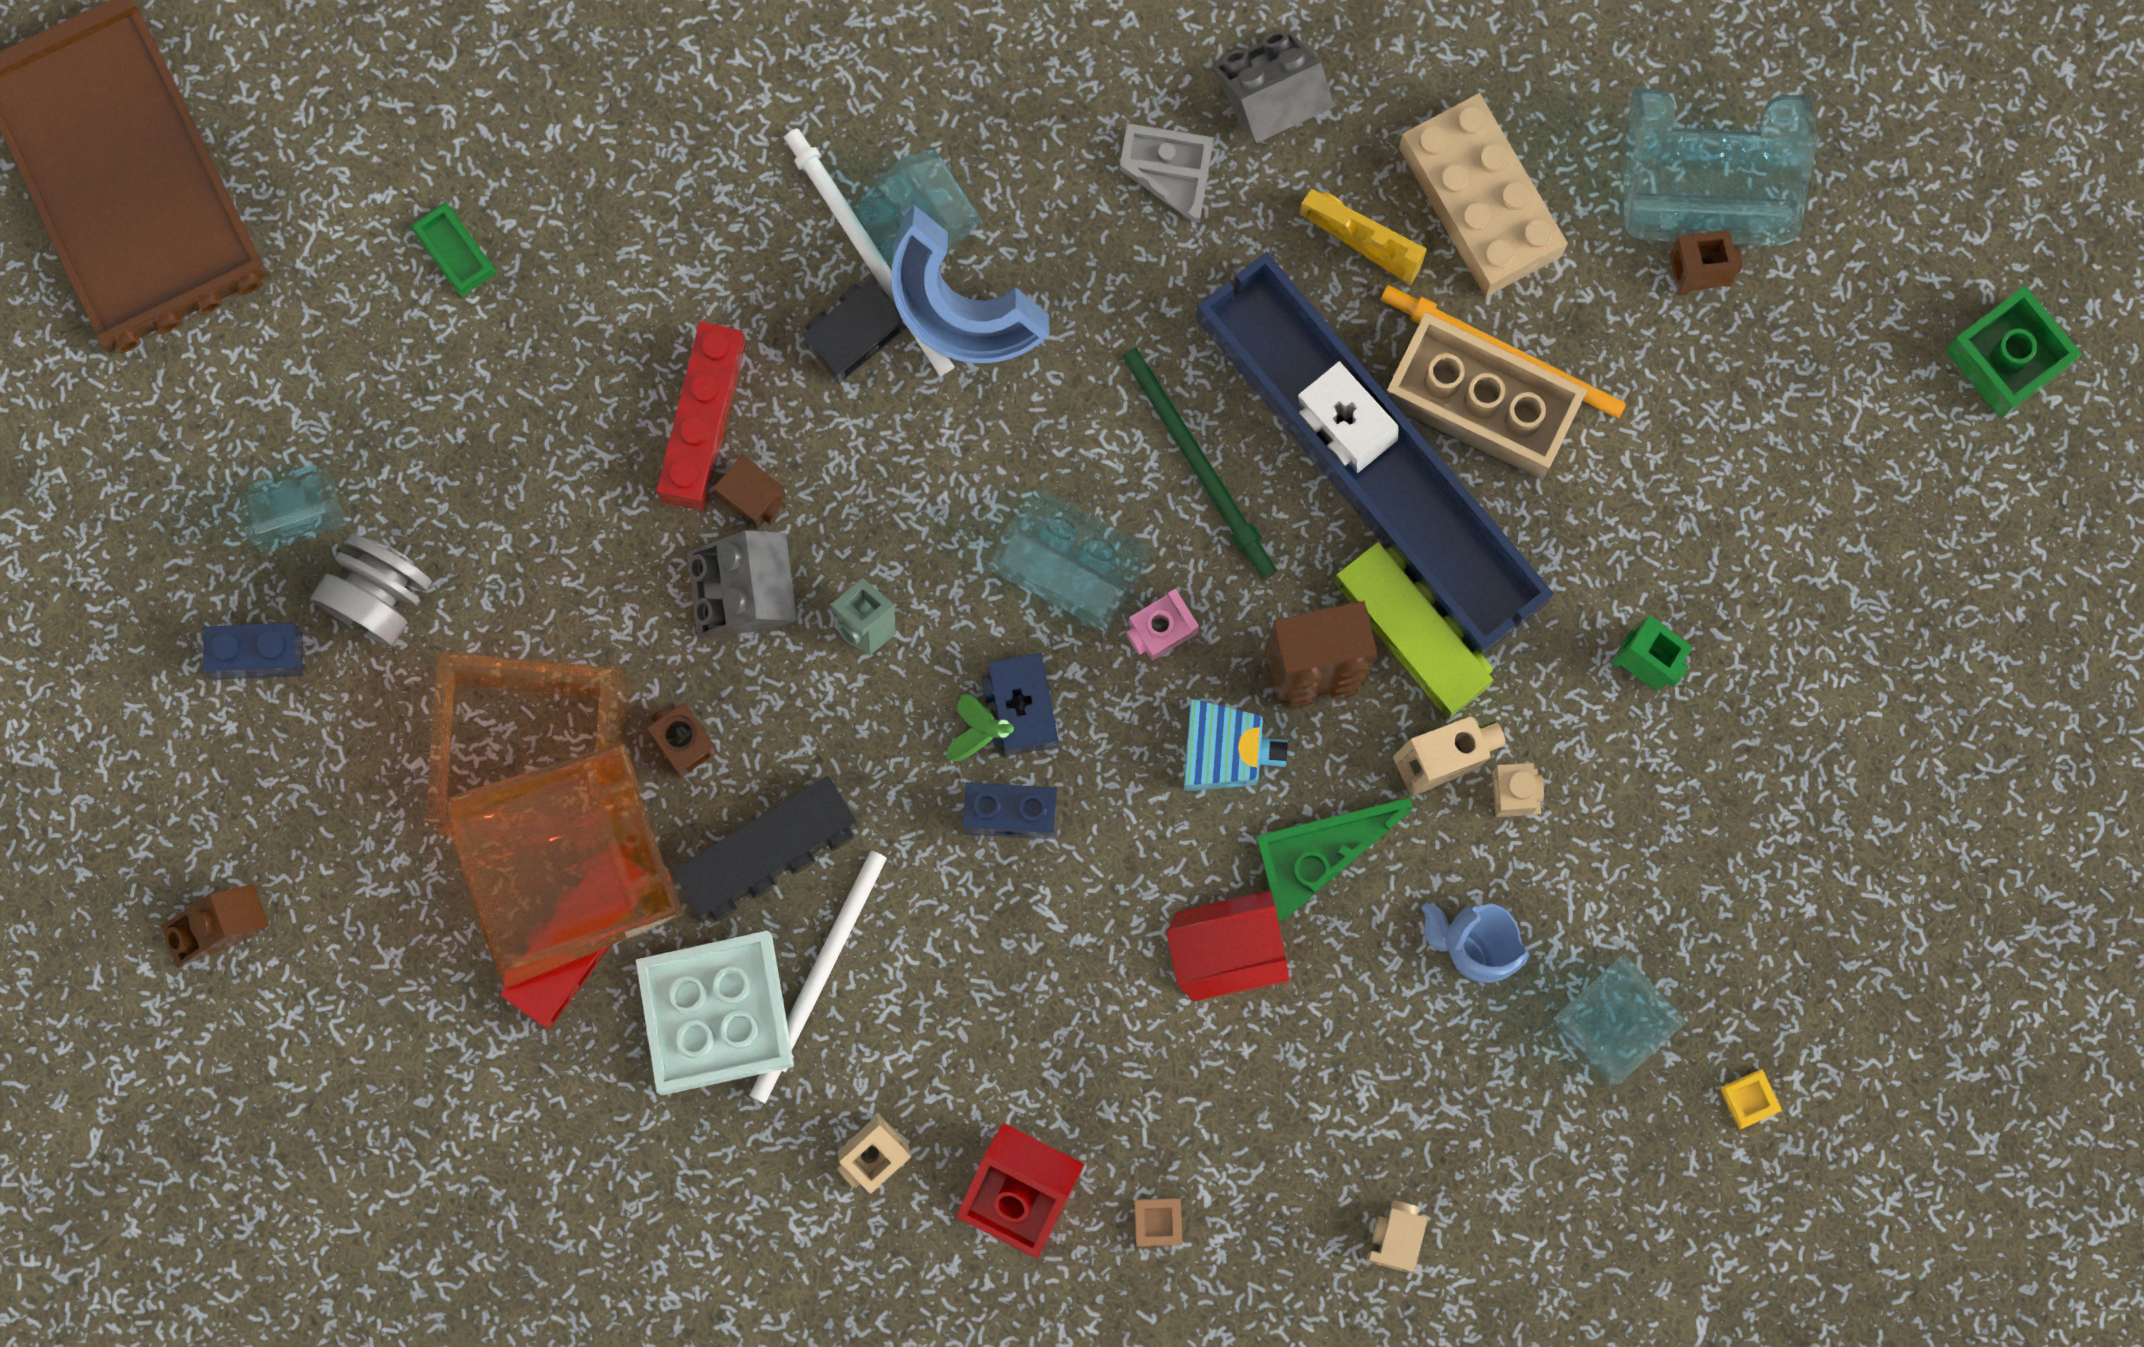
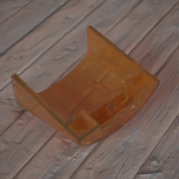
(560, 862)

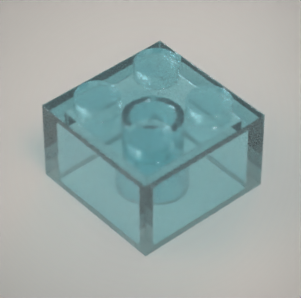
(1618, 1021)

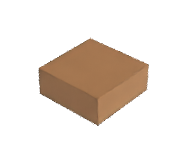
(1158, 1222)

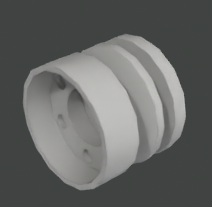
(371, 588)

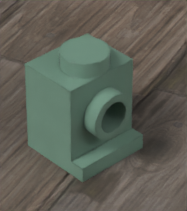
(861, 624)

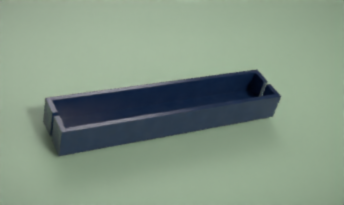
(1403, 493)

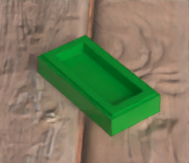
(453, 249)

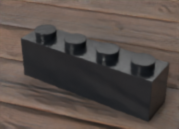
(765, 849)

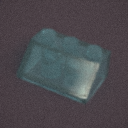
(1070, 559)

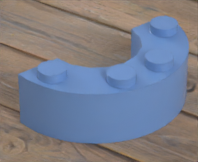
(948, 321)

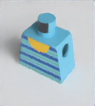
(1227, 748)

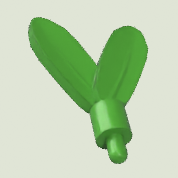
(983, 728)

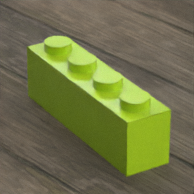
(1414, 630)

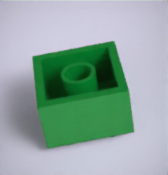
(2013, 352)

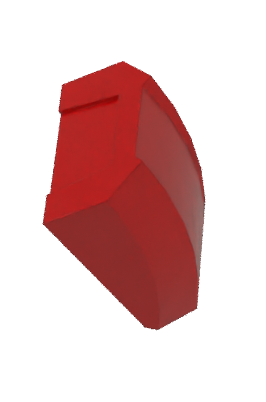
(1228, 947)

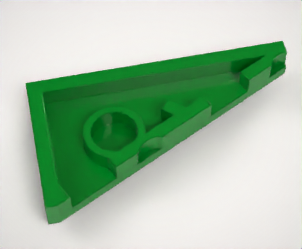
(1310, 855)

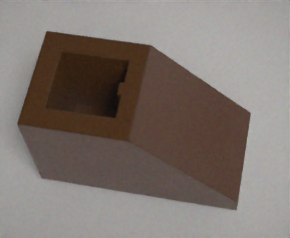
(215, 924)

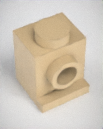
(1517, 790)
(872, 1173)
(1398, 1237)

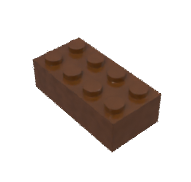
(1320, 654)

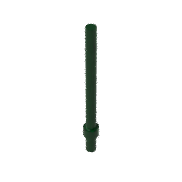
(1244, 535)

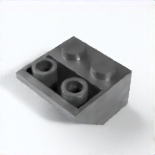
(1273, 85)
(741, 584)

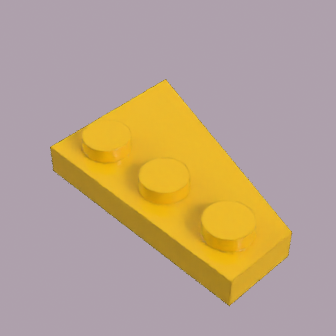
(1367, 237)

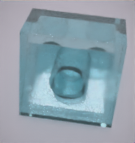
(291, 508)

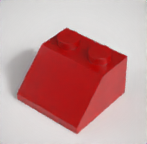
(1020, 1190)

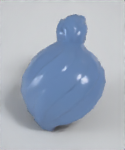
(1479, 940)

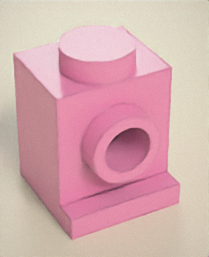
(1180, 620)

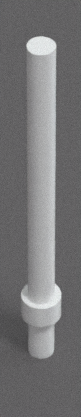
(824, 964)

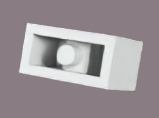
(1342, 395)

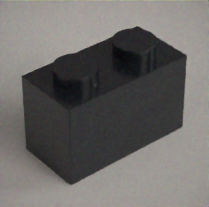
(853, 330)

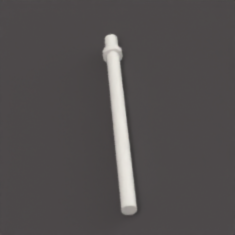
(809, 160)

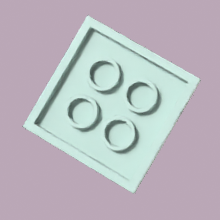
(714, 1013)

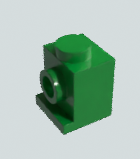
(1653, 654)

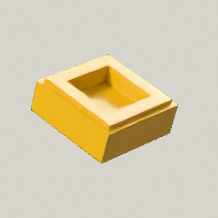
(1750, 1099)

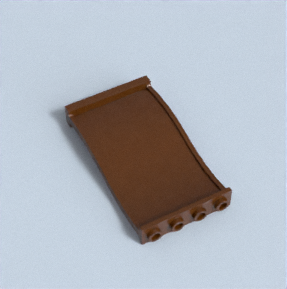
(122, 176)

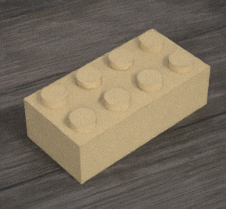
(1482, 195)
(1484, 396)

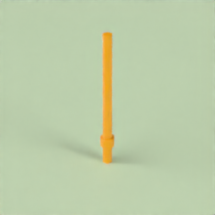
(1417, 309)

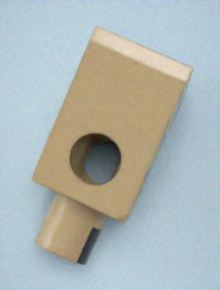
(1442, 759)

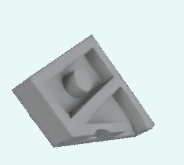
(1169, 165)

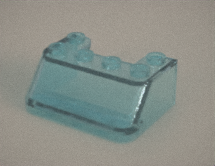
(1717, 178)

